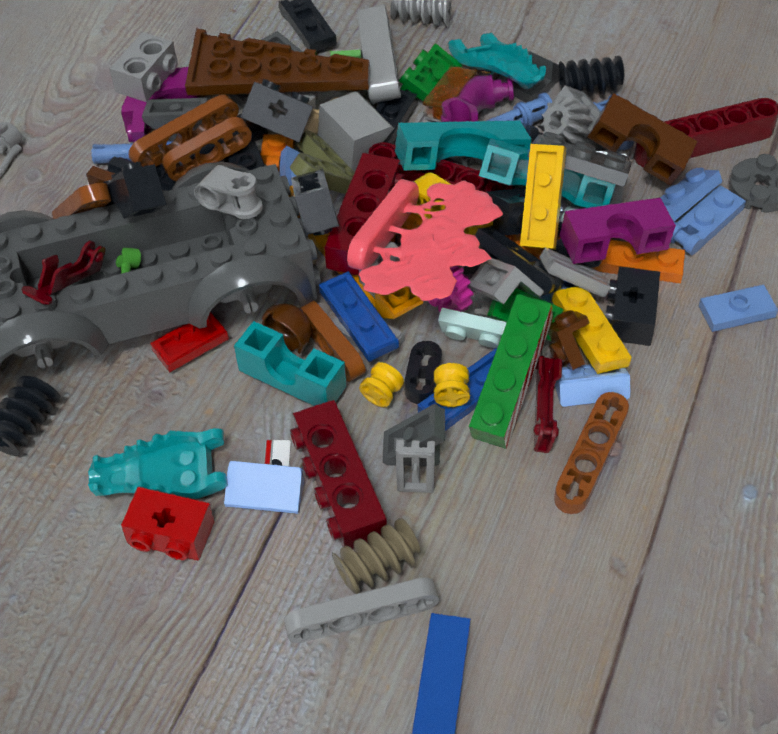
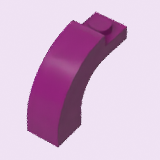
(133, 108)

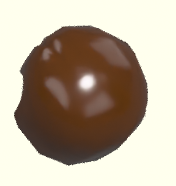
(290, 322)

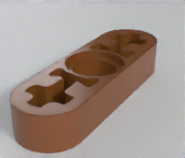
(211, 136)
(332, 341)

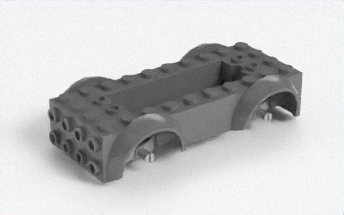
(185, 267)

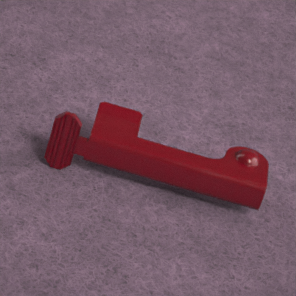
(55, 279)
(545, 427)

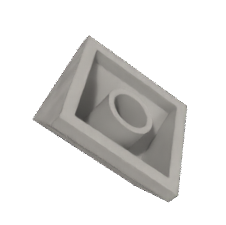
(351, 127)

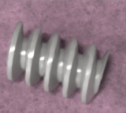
(425, 8)

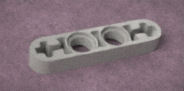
(361, 610)

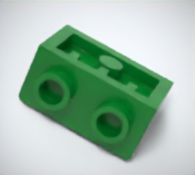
(429, 71)

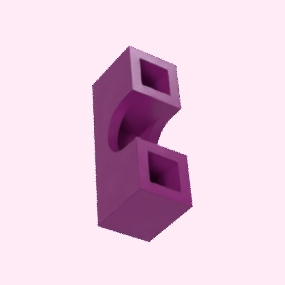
(641, 223)

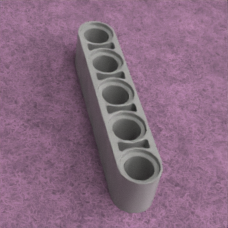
(379, 50)

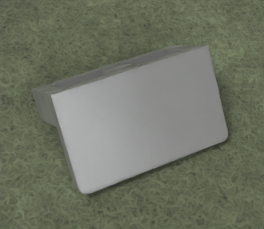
(500, 279)

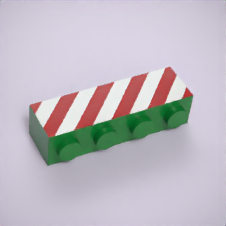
(511, 371)

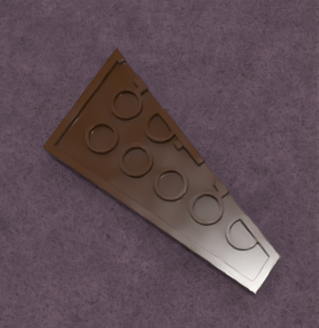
(233, 66)

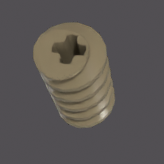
(377, 555)

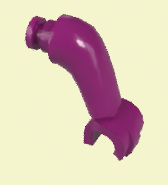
(475, 96)

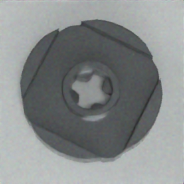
(754, 170)

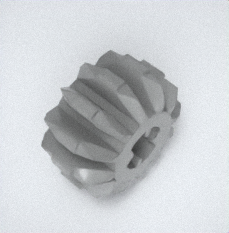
(567, 118)

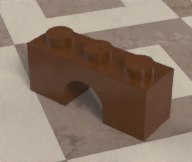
(665, 146)

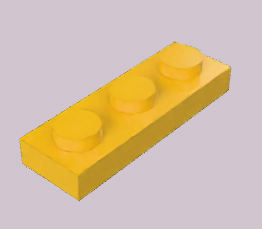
(543, 196)
(597, 338)

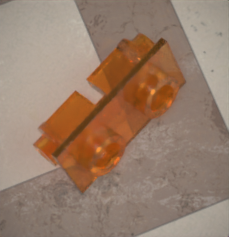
(448, 87)

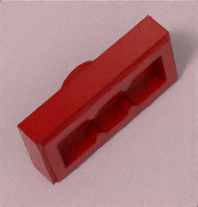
(188, 343)

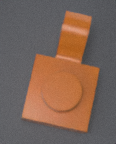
(272, 147)

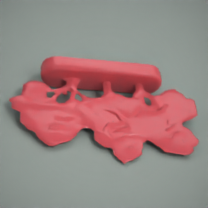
(424, 251)

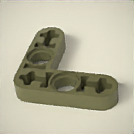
(319, 156)

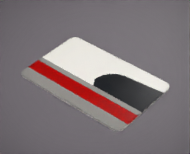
(275, 452)

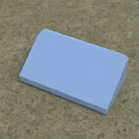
(586, 386)
(264, 487)

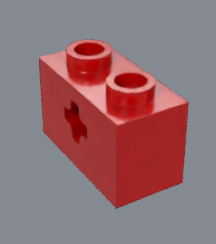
(167, 524)

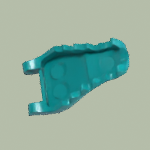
(499, 58)
(168, 463)

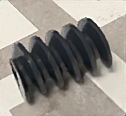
(592, 74)
(21, 409)

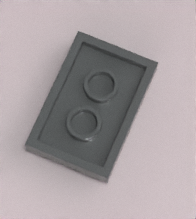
(584, 160)

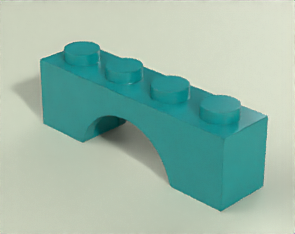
(427, 143)
(509, 165)

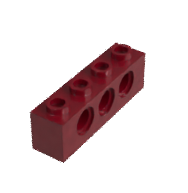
(368, 188)
(325, 426)

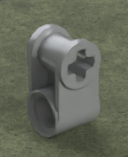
(229, 192)

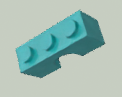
(266, 357)

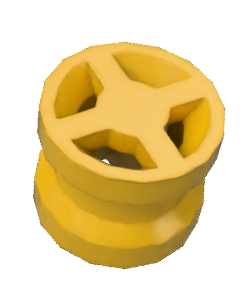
(381, 384)
(451, 385)

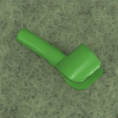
(129, 259)

